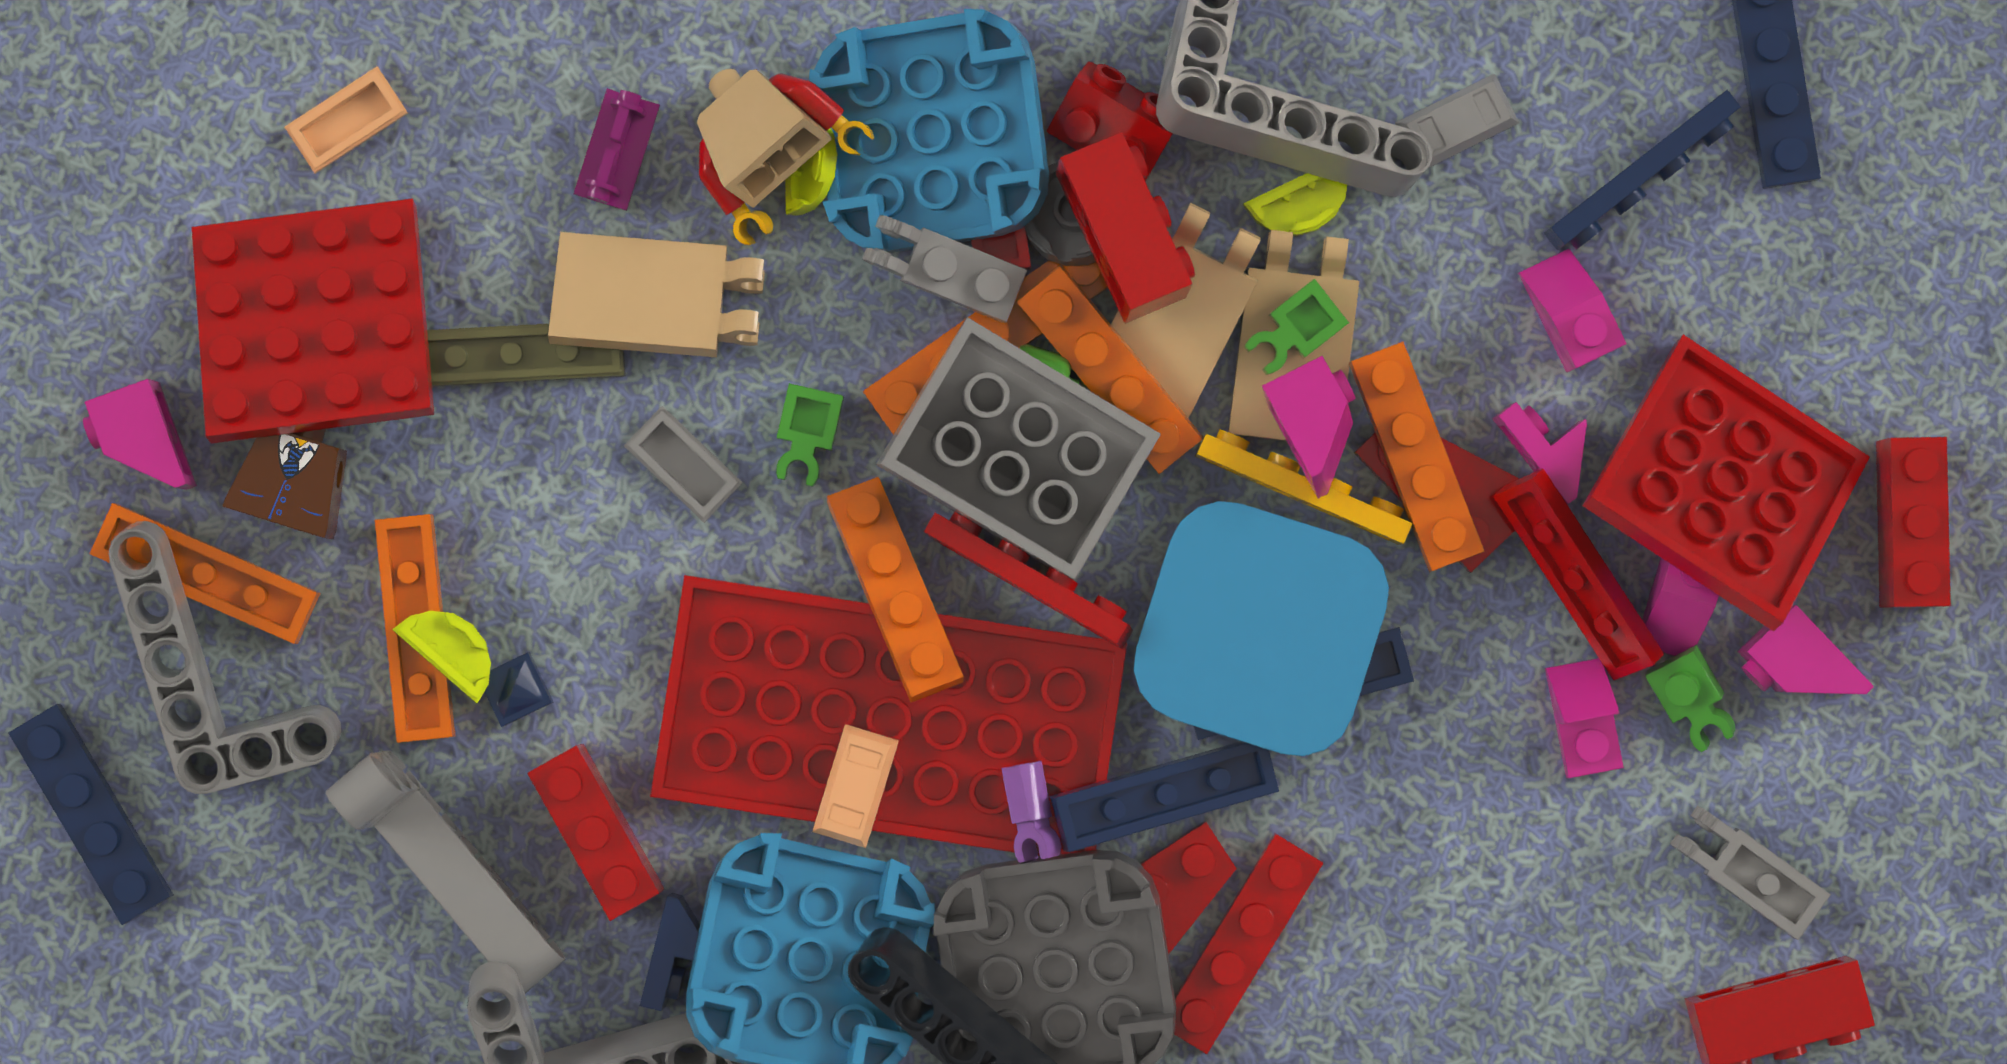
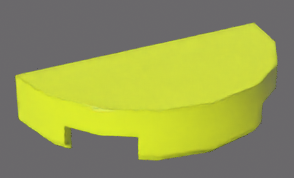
(812, 180)
(1298, 205)
(451, 648)

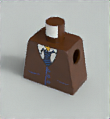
(291, 482)

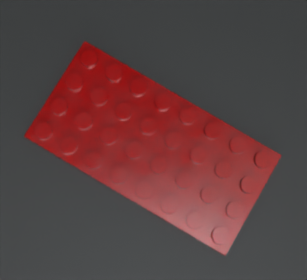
(778, 673)

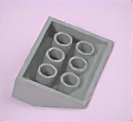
(1018, 449)

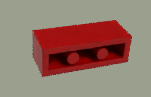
(1125, 226)
(1913, 522)
(596, 831)
(1781, 1013)

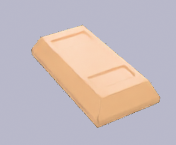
(346, 119)
(855, 786)

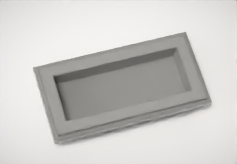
(1463, 119)
(683, 464)

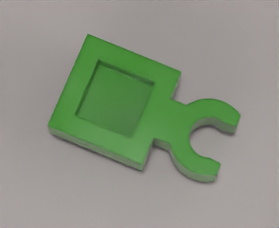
(1303, 322)
(810, 423)
(1689, 690)

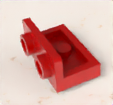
(1104, 105)

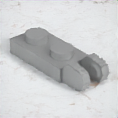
(950, 270)
(1756, 876)

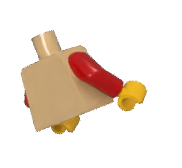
(762, 135)

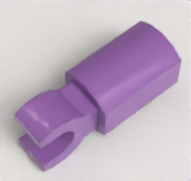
(1030, 811)

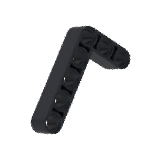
(952, 1010)

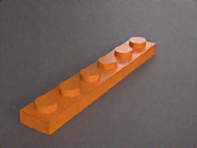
(900, 387)

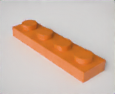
(1107, 363)
(1416, 456)
(220, 578)
(409, 588)
(894, 589)

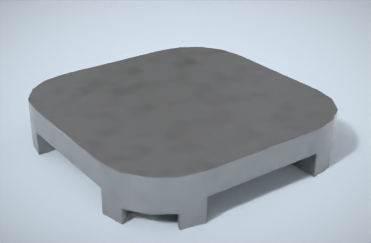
(1065, 954)

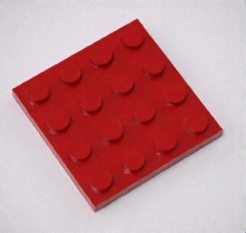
(312, 321)
(1727, 482)

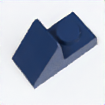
(675, 939)

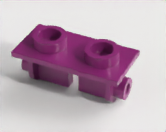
(616, 149)

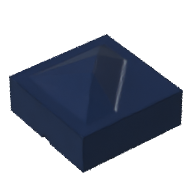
(516, 689)

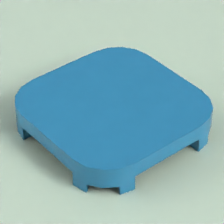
(950, 128)
(1261, 628)
(778, 951)

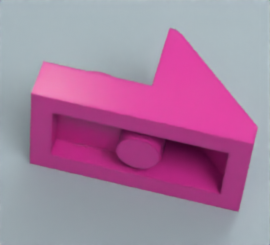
(1559, 459)
(1584, 717)

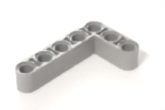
(1272, 111)
(195, 683)
(444, 861)
(513, 1021)

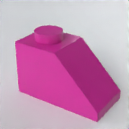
(1572, 310)
(1313, 418)
(139, 432)
(1677, 609)
(1800, 660)

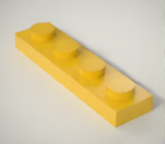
(1282, 476)

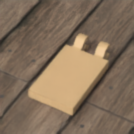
(1276, 285)
(650, 295)
(1189, 336)

